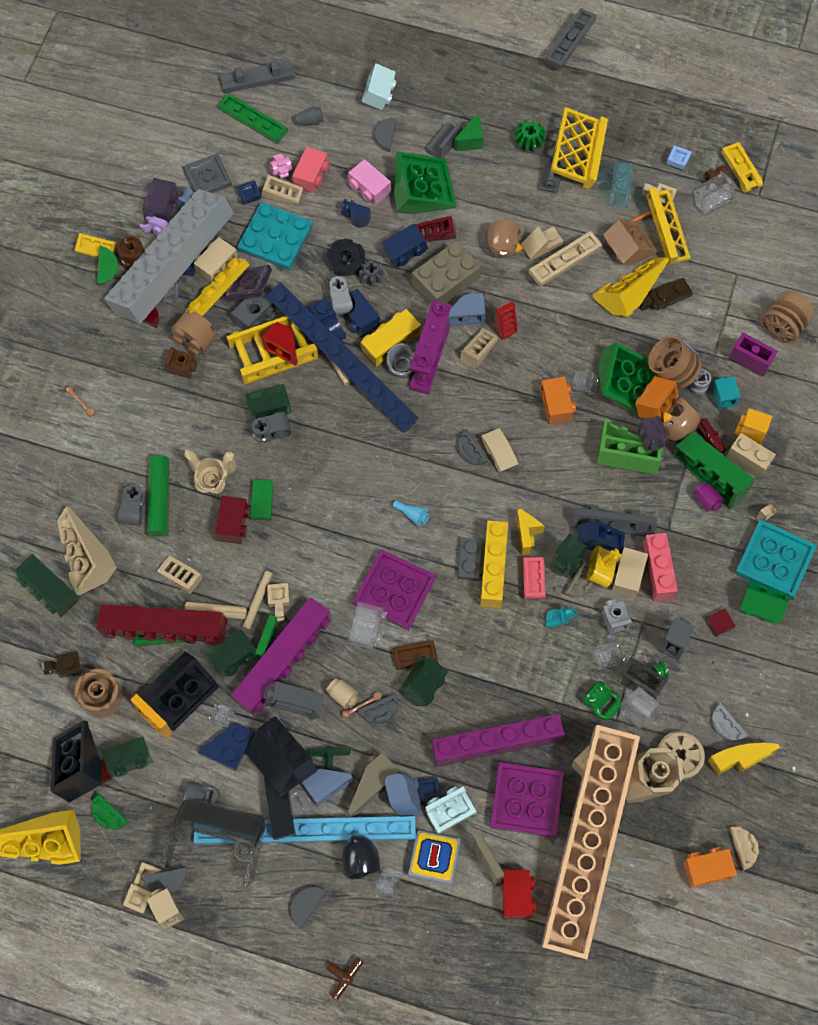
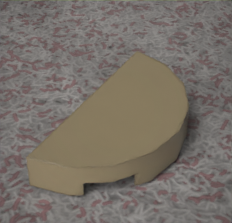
(580, 585)

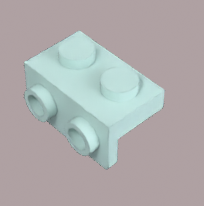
(450, 809)

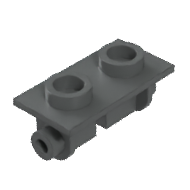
(551, 181)

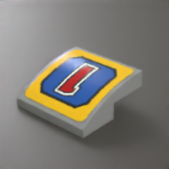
(434, 858)

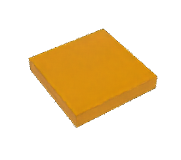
(151, 717)

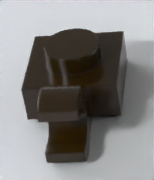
(66, 665)

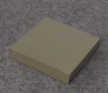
(488, 860)

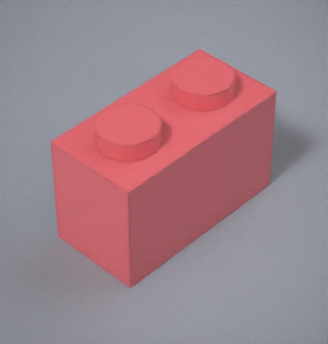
(311, 169)

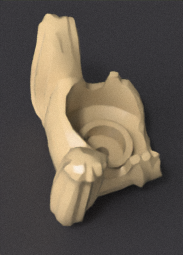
(210, 470)

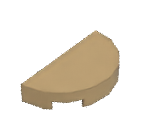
(746, 847)

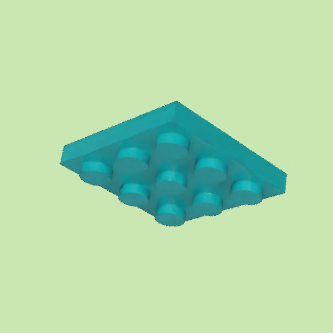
(275, 236)
(776, 558)

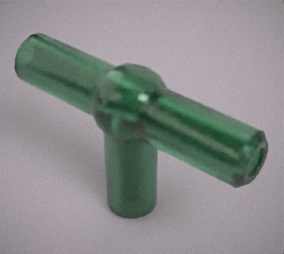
(329, 752)

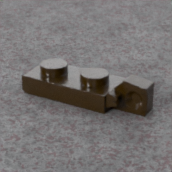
(667, 295)

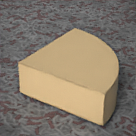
(766, 512)

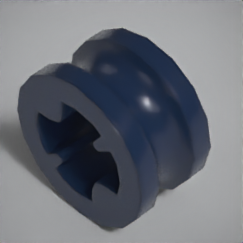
(346, 207)

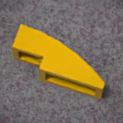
(741, 756)

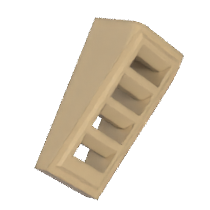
(273, 194)
(474, 358)
(191, 584)

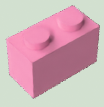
(369, 182)

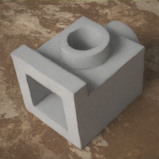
(613, 622)

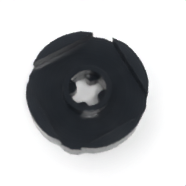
(345, 267)

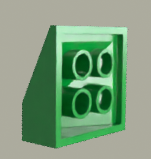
(422, 184)
(624, 375)

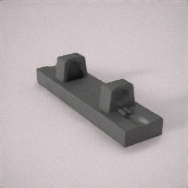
(570, 38)
(257, 76)
(628, 523)

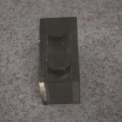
(639, 675)

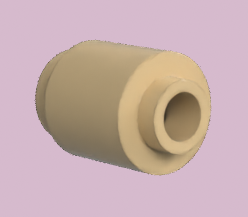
(342, 693)

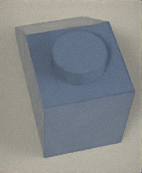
(468, 310)
(325, 784)

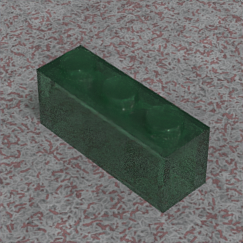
(46, 586)

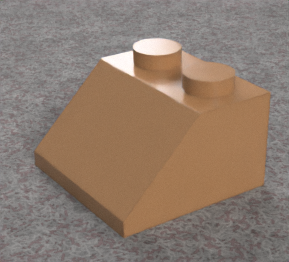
(629, 242)

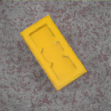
(89, 245)

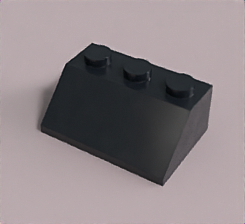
(179, 690)
(279, 756)

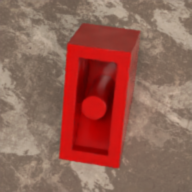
(281, 342)

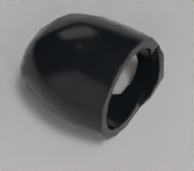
(360, 857)

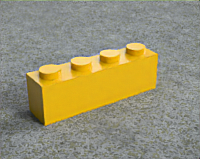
(494, 564)

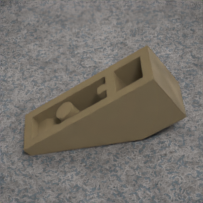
(371, 783)

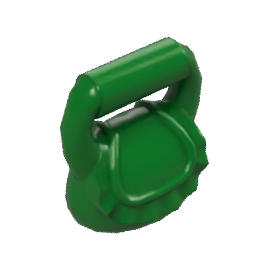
(598, 696)

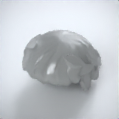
(400, 359)

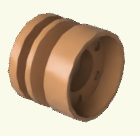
(788, 317)
(675, 361)

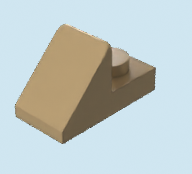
(541, 242)

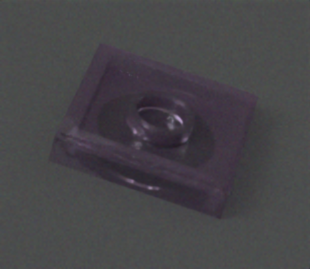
(249, 283)

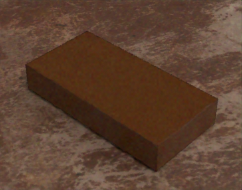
(408, 655)

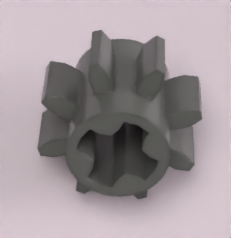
(371, 272)

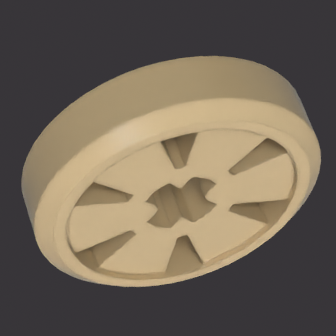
(691, 747)

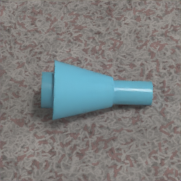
(417, 514)

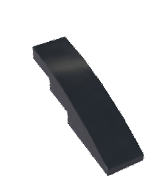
(280, 813)

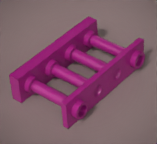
(430, 347)

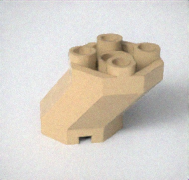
(654, 775)

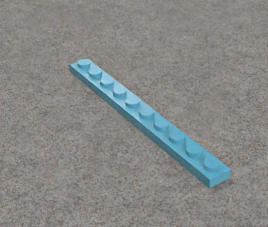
(334, 830)

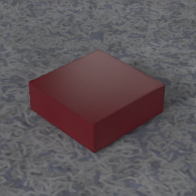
(720, 622)

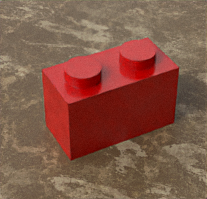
(517, 894)

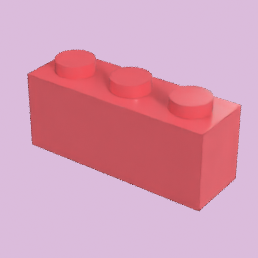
(660, 567)

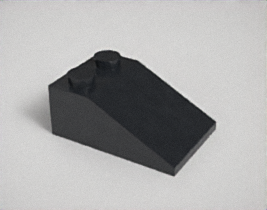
(75, 763)

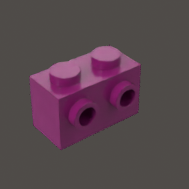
(753, 354)

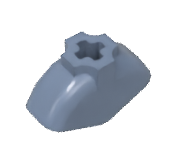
(403, 794)

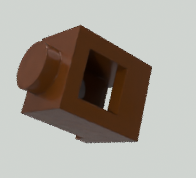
(185, 367)

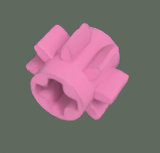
(280, 166)

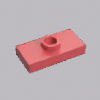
(534, 578)

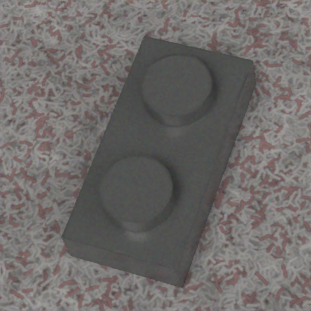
(469, 559)

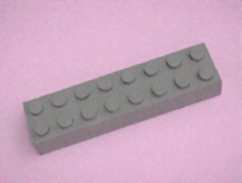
(169, 256)

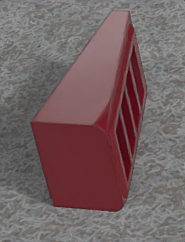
(435, 224)

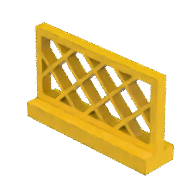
(594, 151)

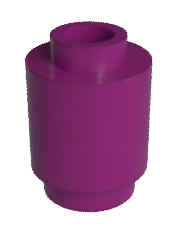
(708, 497)

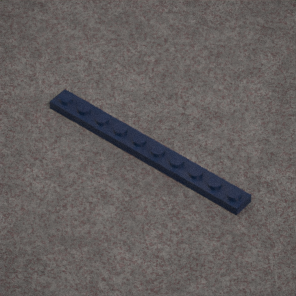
(343, 357)

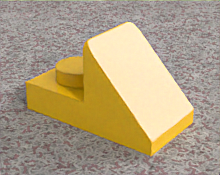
(527, 527)

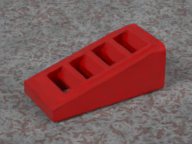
(506, 321)

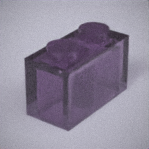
(160, 199)

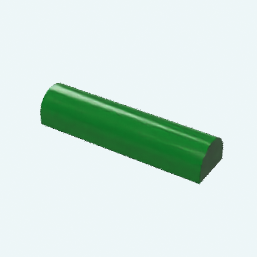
(158, 496)

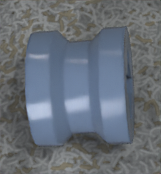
(182, 200)

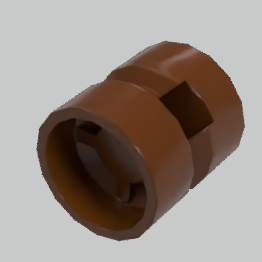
(129, 250)

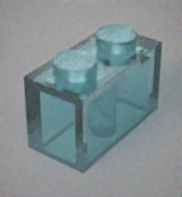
(621, 184)

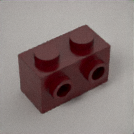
(232, 519)

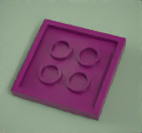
(396, 586)
(527, 800)

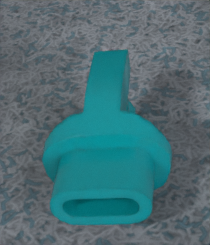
(560, 617)

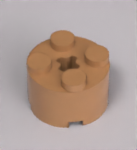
(193, 332)
(91, 684)

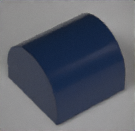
(360, 215)

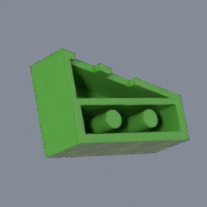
(625, 450)

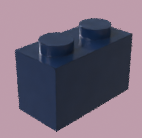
(405, 245)

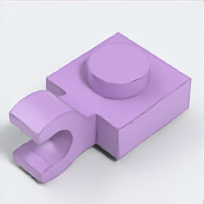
(154, 224)

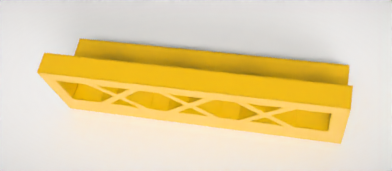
(663, 227)

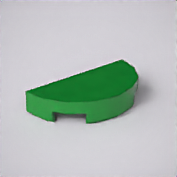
(107, 265)
(267, 636)
(106, 814)

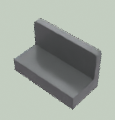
(444, 140)

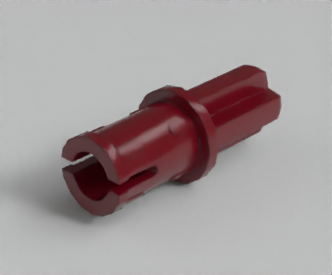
(711, 436)

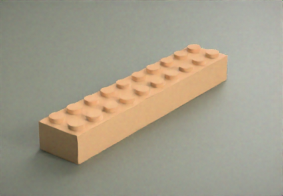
(590, 842)

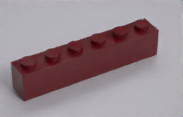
(162, 624)

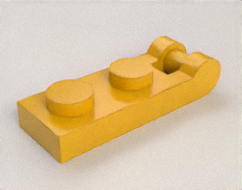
(742, 167)

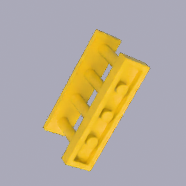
(269, 365)

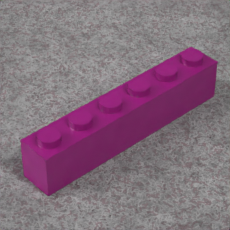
(282, 655)
(497, 740)

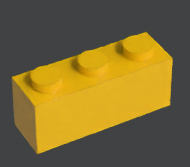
(400, 329)

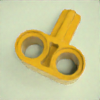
(602, 566)

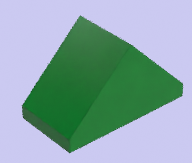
(470, 137)

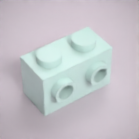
(378, 87)

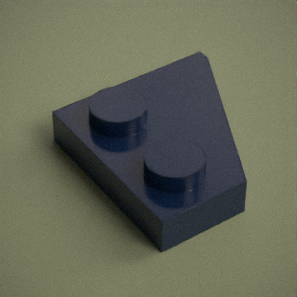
(229, 746)

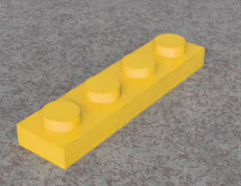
(220, 284)

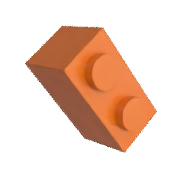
(657, 398)
(557, 400)
(709, 868)

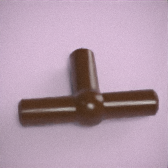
(345, 977)

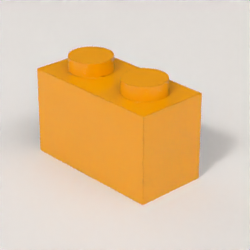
(754, 425)

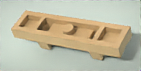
(565, 258)

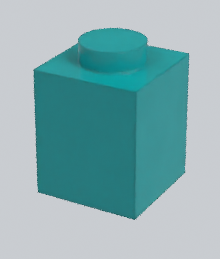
(725, 392)

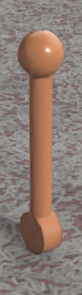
(90, 412)
(376, 697)

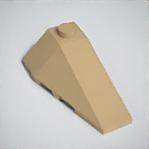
(88, 558)

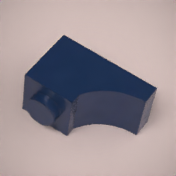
(327, 315)
(364, 317)
(599, 534)

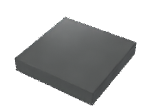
(207, 174)

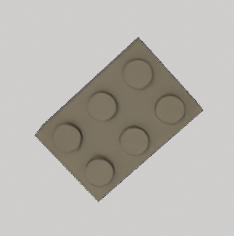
(446, 274)

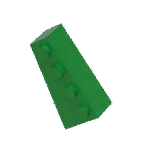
(714, 469)

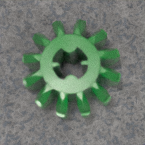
(530, 135)

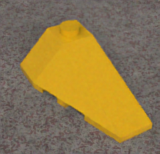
(632, 288)
(46, 838)

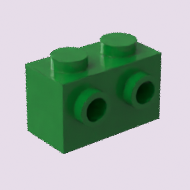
(764, 602)

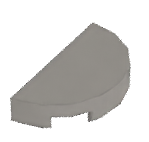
(726, 725)

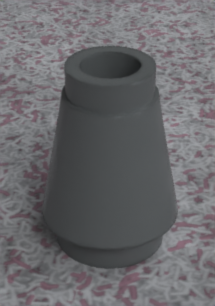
(310, 116)

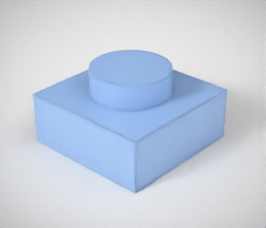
(679, 157)

